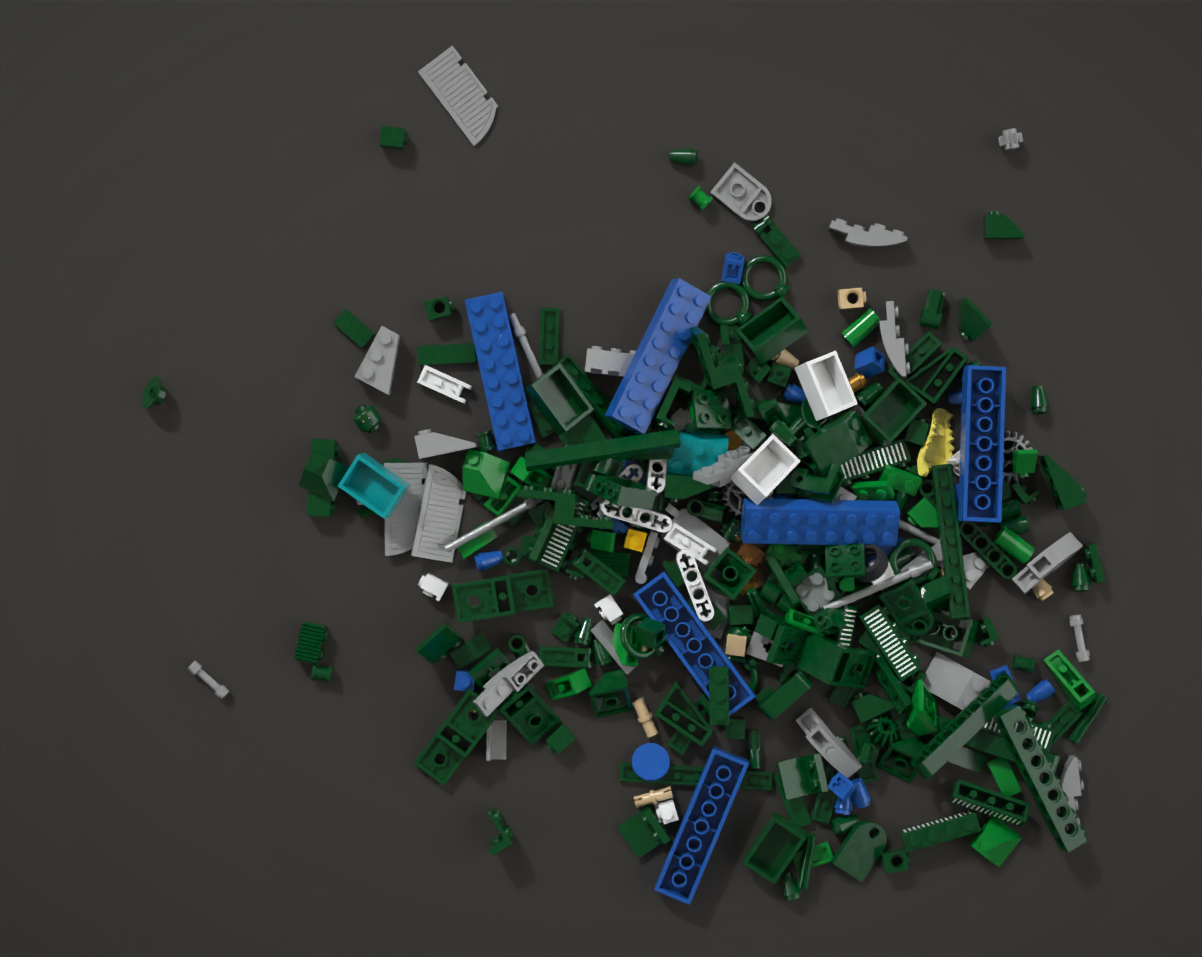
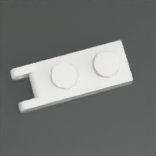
(442, 383)
(685, 540)

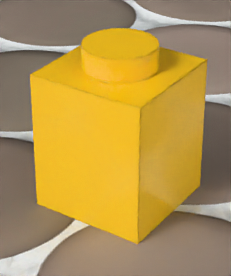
(635, 539)

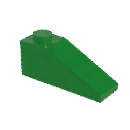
(1070, 680)

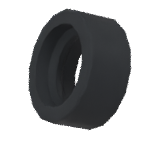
(880, 565)

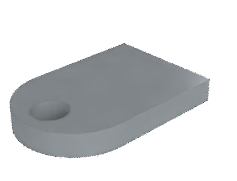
(741, 192)

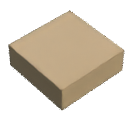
(736, 645)

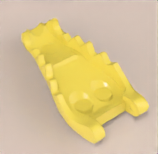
(937, 445)

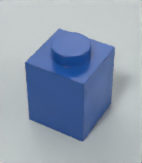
(463, 680)

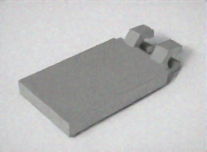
(699, 529)

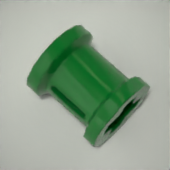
(700, 198)

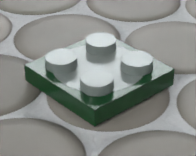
(814, 591)

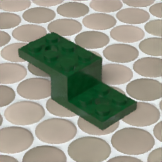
(722, 371)
(567, 507)
(502, 595)
(517, 706)
(454, 739)

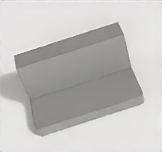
(496, 740)

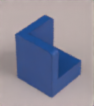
(869, 362)

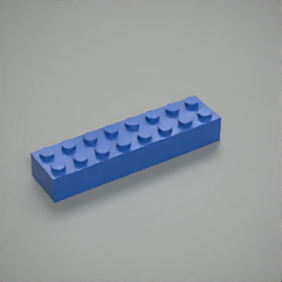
(657, 356)
(500, 371)
(982, 444)
(820, 522)
(691, 638)
(701, 825)

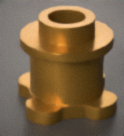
(857, 382)
(752, 583)

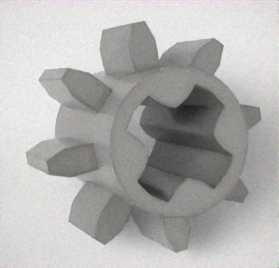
(1010, 139)

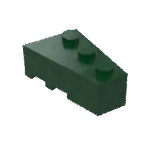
(938, 375)
(683, 715)

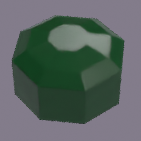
(511, 555)

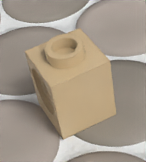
(843, 302)

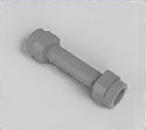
(1082, 654)
(196, 668)

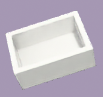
(826, 385)
(765, 469)

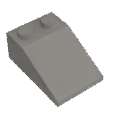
(435, 444)
(953, 681)

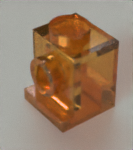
(751, 554)

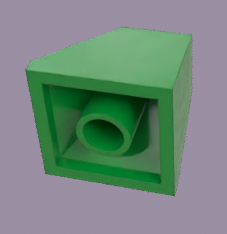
(484, 474)
(923, 711)
(995, 840)

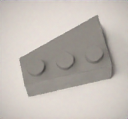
(380, 361)
(608, 362)

